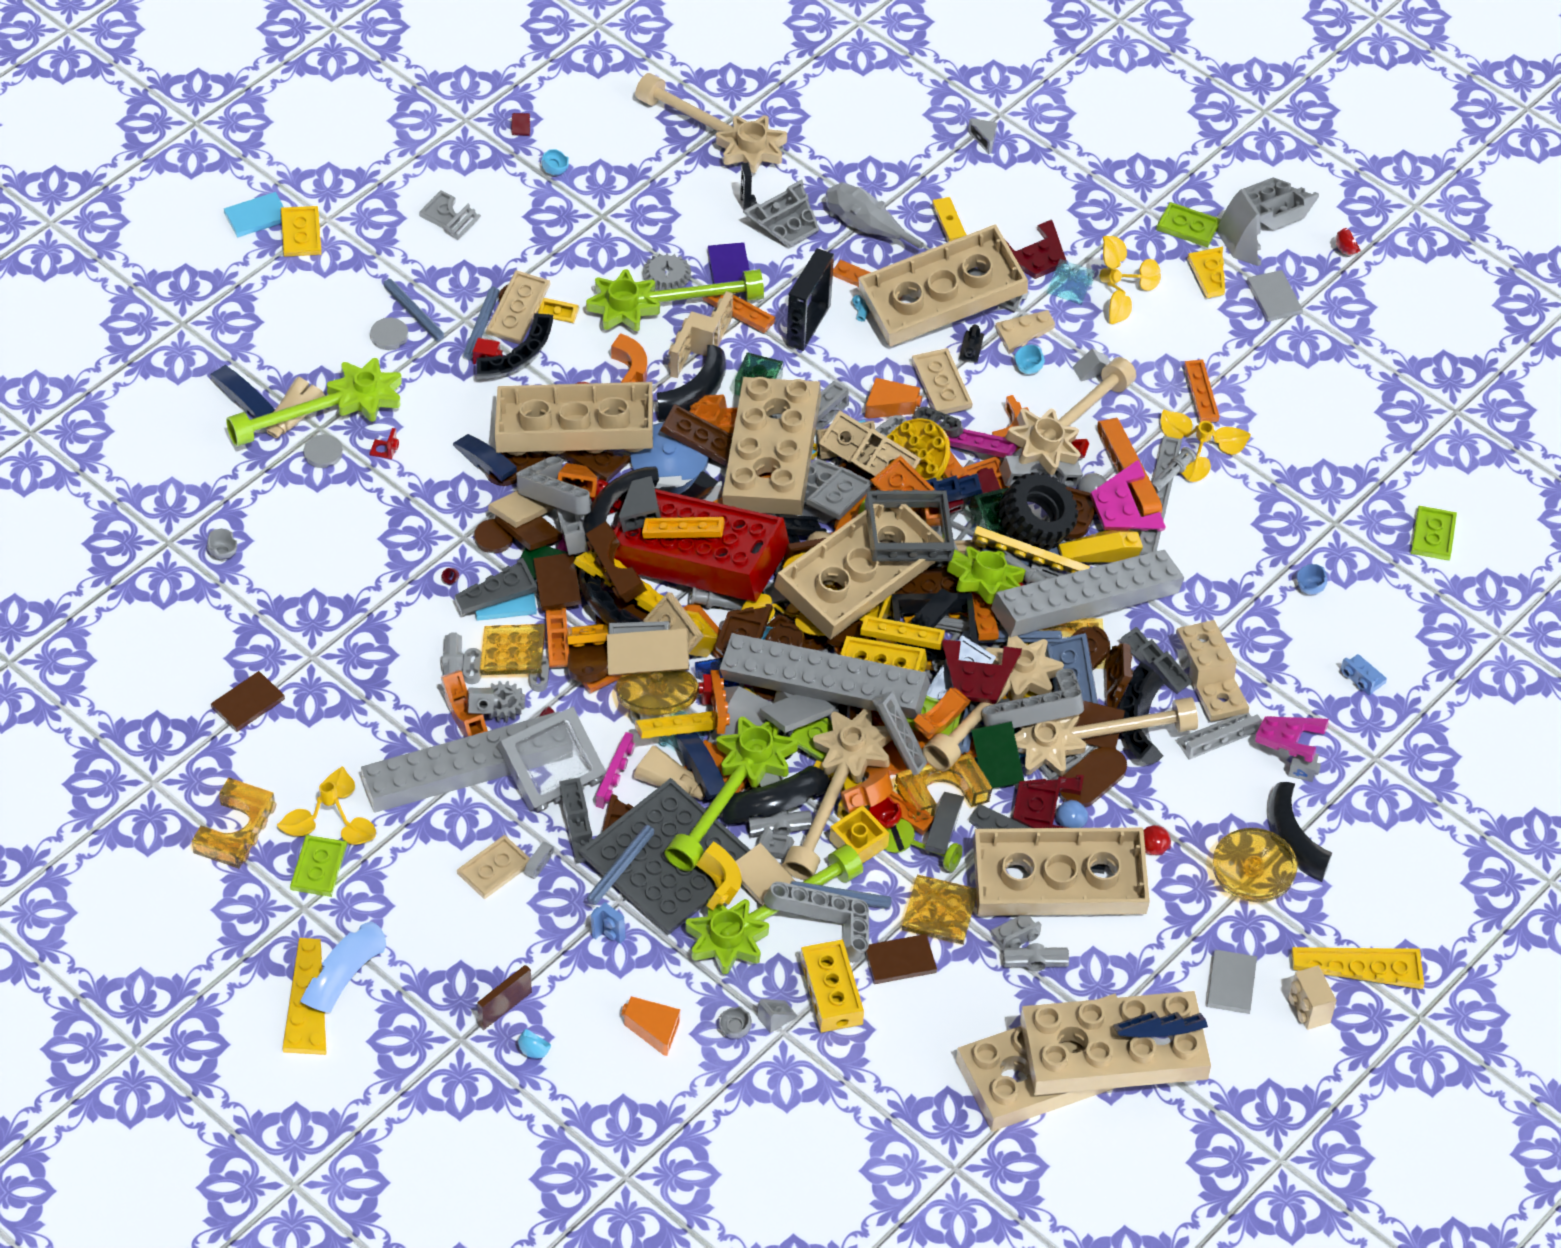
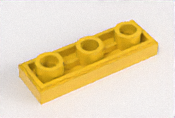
(948, 218)

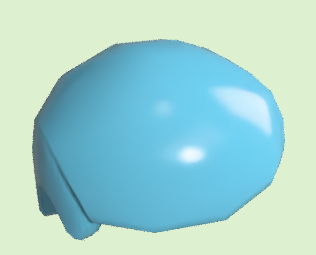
(554, 162)
(1029, 359)
(533, 1045)

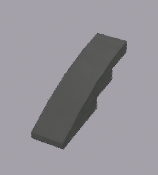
(1160, 662)
(576, 816)
(944, 823)

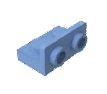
(1363, 674)
(608, 921)

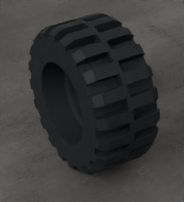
(1051, 497)

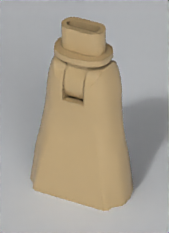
(297, 393)
(659, 767)

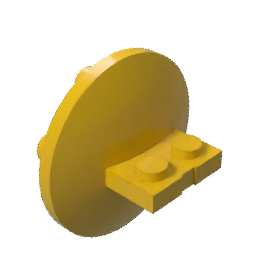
(927, 442)

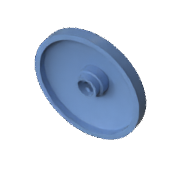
(670, 457)

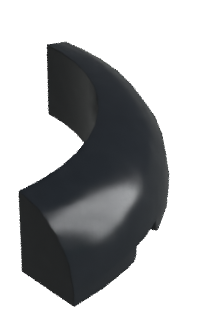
(521, 355)
(704, 383)
(695, 488)
(612, 494)
(601, 601)
(1137, 702)
(776, 796)
(1310, 856)

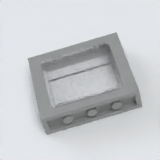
(549, 754)

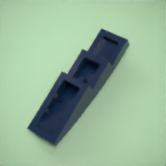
(241, 392)
(485, 456)
(958, 488)
(700, 763)
(1153, 1026)

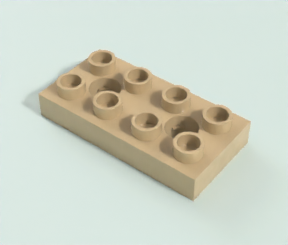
(943, 285)
(574, 417)
(772, 445)
(848, 561)
(1060, 871)
(1107, 1057)
(1001, 1097)

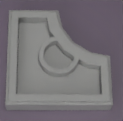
(440, 210)

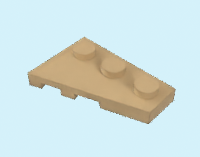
(1020, 330)

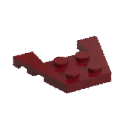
(1043, 255)
(979, 680)
(1038, 800)

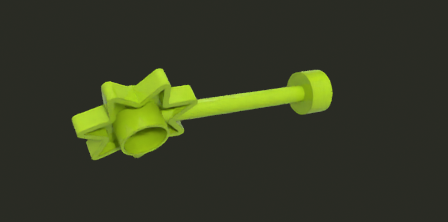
(629, 300)
(358, 390)
(981, 571)
(749, 754)
(733, 931)

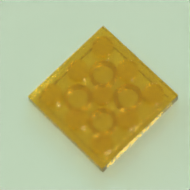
(512, 649)
(940, 909)

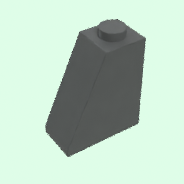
(639, 504)

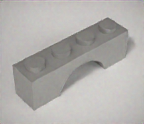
(1066, 473)
(572, 532)

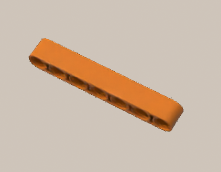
(1124, 455)

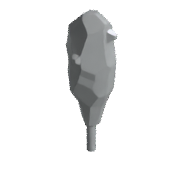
(865, 212)

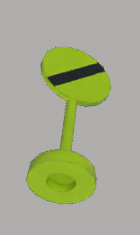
(903, 835)

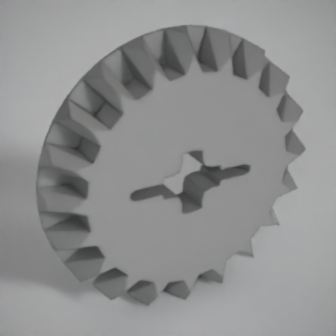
(678, 274)

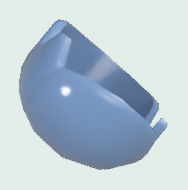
(1312, 579)
(1071, 814)

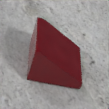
(521, 124)

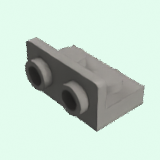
(1016, 932)

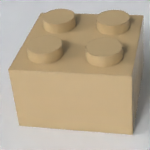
(1312, 997)

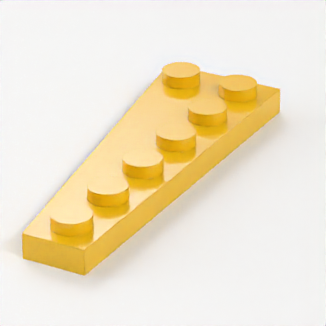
(984, 537)
(588, 563)
(1377, 965)
(305, 1025)

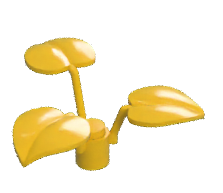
(1113, 253)
(1230, 440)
(791, 611)
(335, 786)

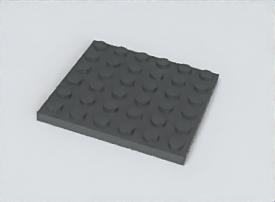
(650, 880)

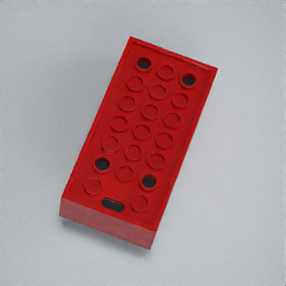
(728, 565)

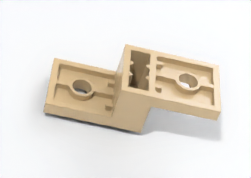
(699, 332)
(867, 448)
(1212, 670)

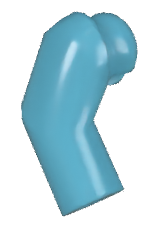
(861, 306)

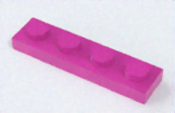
(983, 443)
(613, 775)

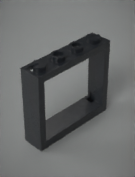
(814, 281)
(915, 602)

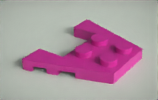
(1117, 507)
(1286, 732)

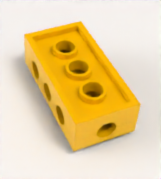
(885, 653)
(832, 985)

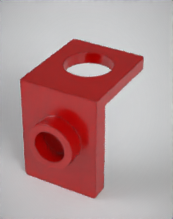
(392, 444)

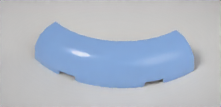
(342, 964)

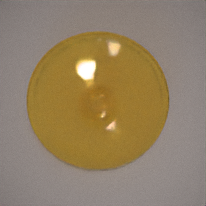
(657, 692)
(1254, 865)

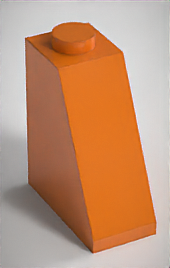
(892, 399)
(579, 476)
(652, 1022)

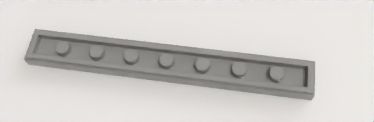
(1169, 448)

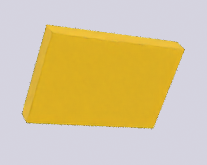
(301, 231)

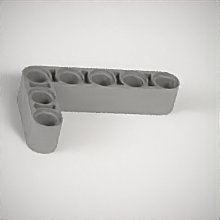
(542, 484)
(1042, 707)
(825, 906)

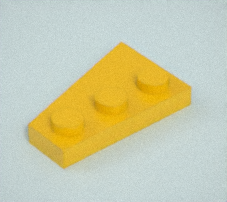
(1209, 270)

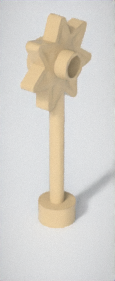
(743, 141)
(1050, 439)
(1030, 674)
(1054, 739)
(849, 750)

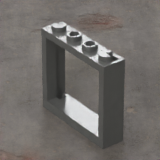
(910, 551)

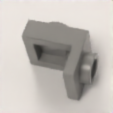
(776, 844)

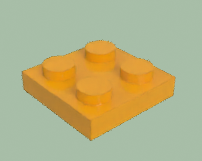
(589, 633)

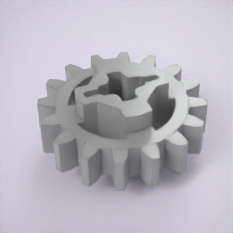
(509, 701)

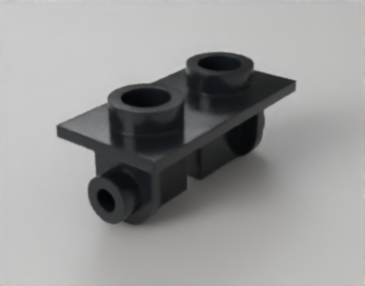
(972, 344)

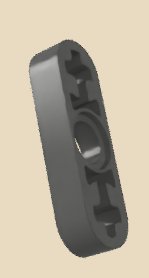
(934, 415)

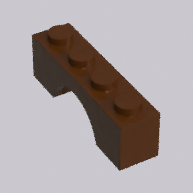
(626, 580)

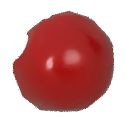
(1346, 242)
(887, 813)
(1156, 840)

